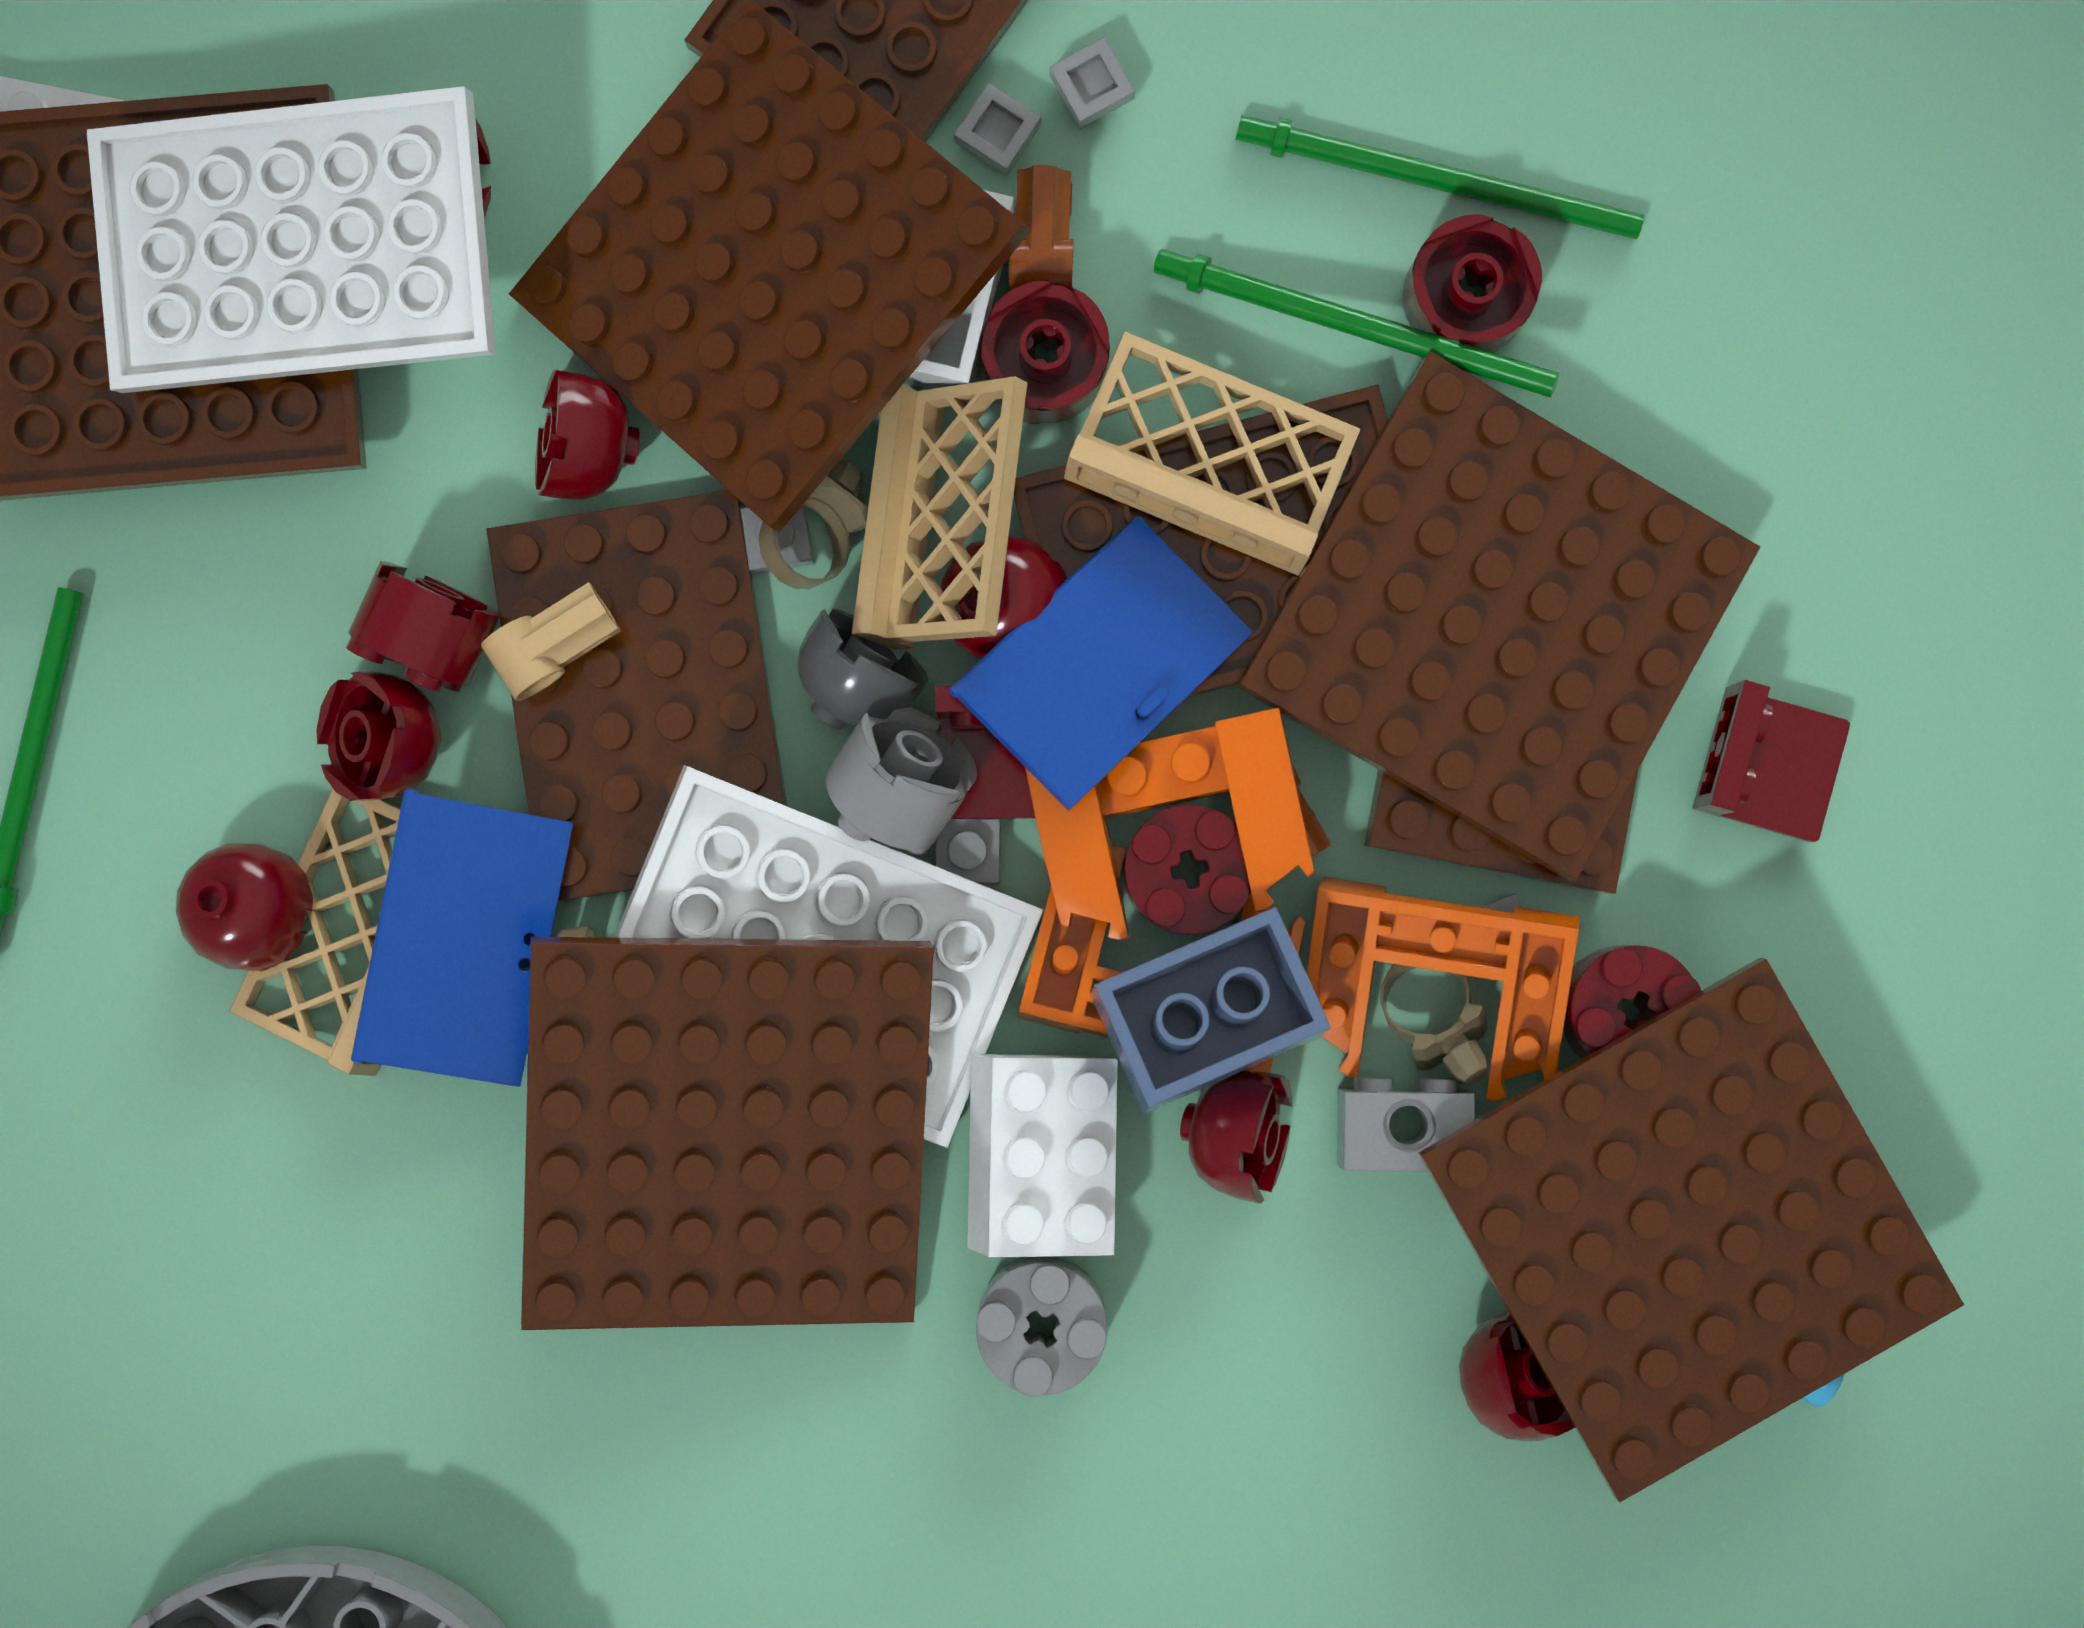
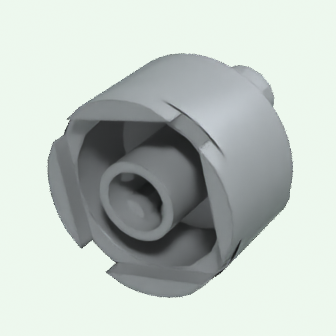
(899, 780)
(1032, 1361)

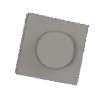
(1092, 82)
(997, 129)
(792, 541)
(970, 849)

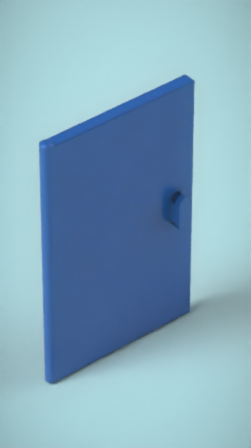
(1113, 641)
(453, 938)

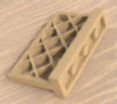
(1192, 502)
(905, 511)
(315, 855)

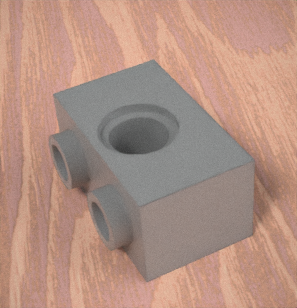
(1365, 1115)

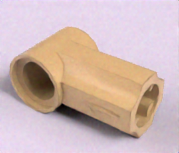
(534, 650)

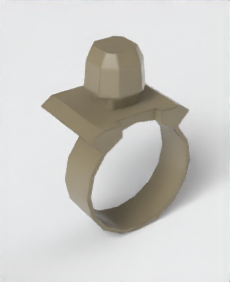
(844, 516)
(1453, 1047)

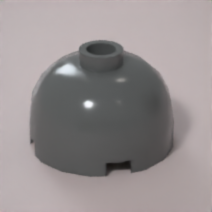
(854, 674)

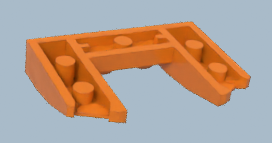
(1235, 757)
(1523, 949)
(1067, 969)

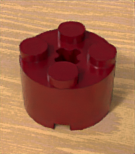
(1485, 256)
(1056, 318)
(421, 626)
(1157, 848)
(1619, 973)

